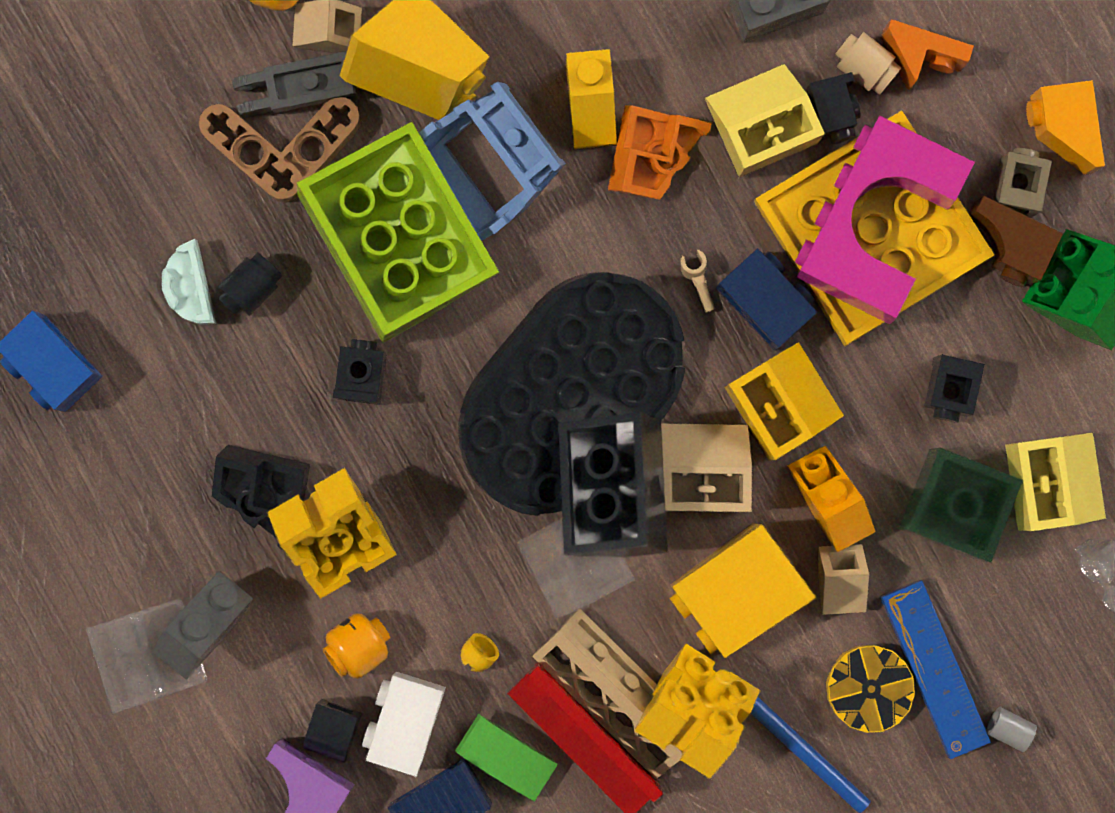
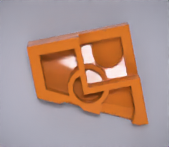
(652, 150)

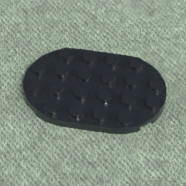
(579, 354)

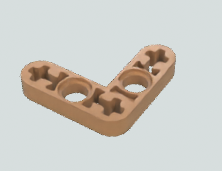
(290, 158)

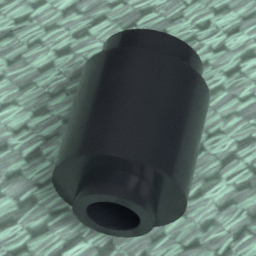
(249, 285)

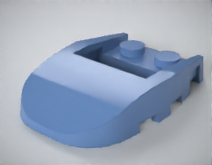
(514, 140)

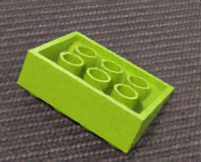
(396, 231)

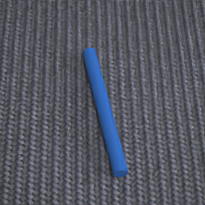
(809, 756)

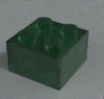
(960, 504)

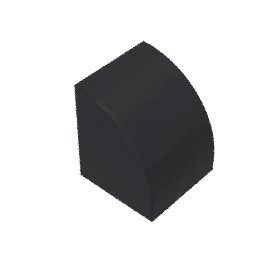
(331, 730)

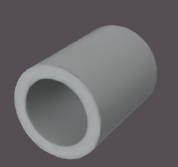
(1011, 729)

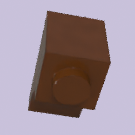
(1019, 242)

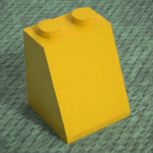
(415, 58)
(740, 591)

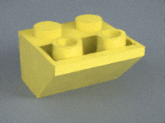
(765, 119)
(1058, 482)

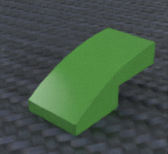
(506, 757)

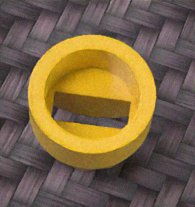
(479, 652)

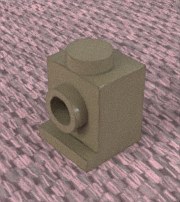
(1035, 174)

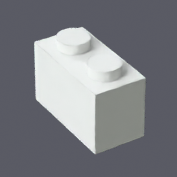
(404, 723)

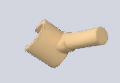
(699, 280)

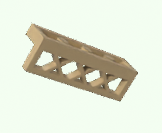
(621, 681)

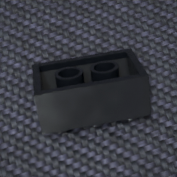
(613, 486)

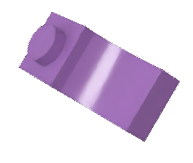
(309, 782)

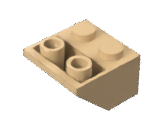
(707, 467)

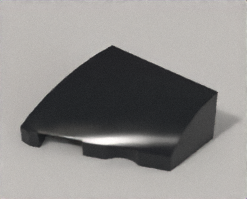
(257, 483)

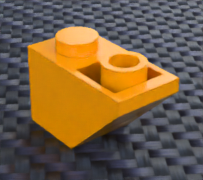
(832, 498)

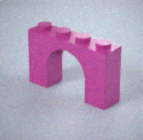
(886, 158)

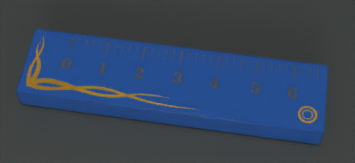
(935, 669)

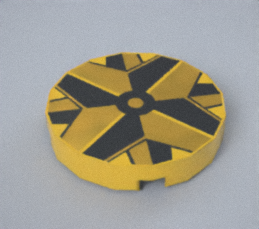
(870, 688)

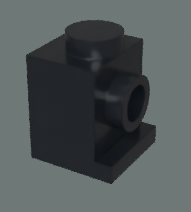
(835, 107)
(965, 377)
(369, 387)

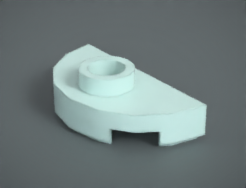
(186, 285)

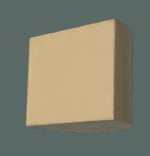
(325, 25)
(843, 579)

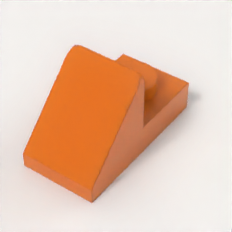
(915, 45)

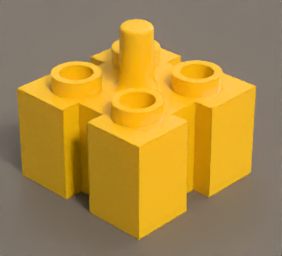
(331, 533)
(698, 711)

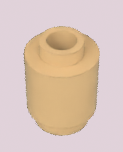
(868, 62)

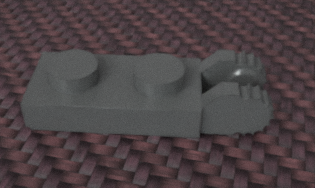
(295, 85)

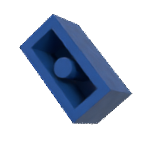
(47, 362)

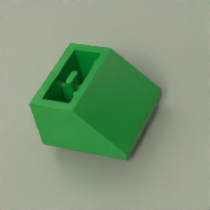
(1079, 289)

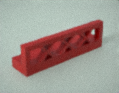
(585, 740)

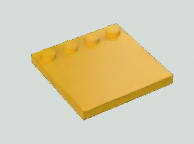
(888, 225)

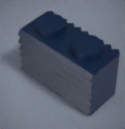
(447, 792)

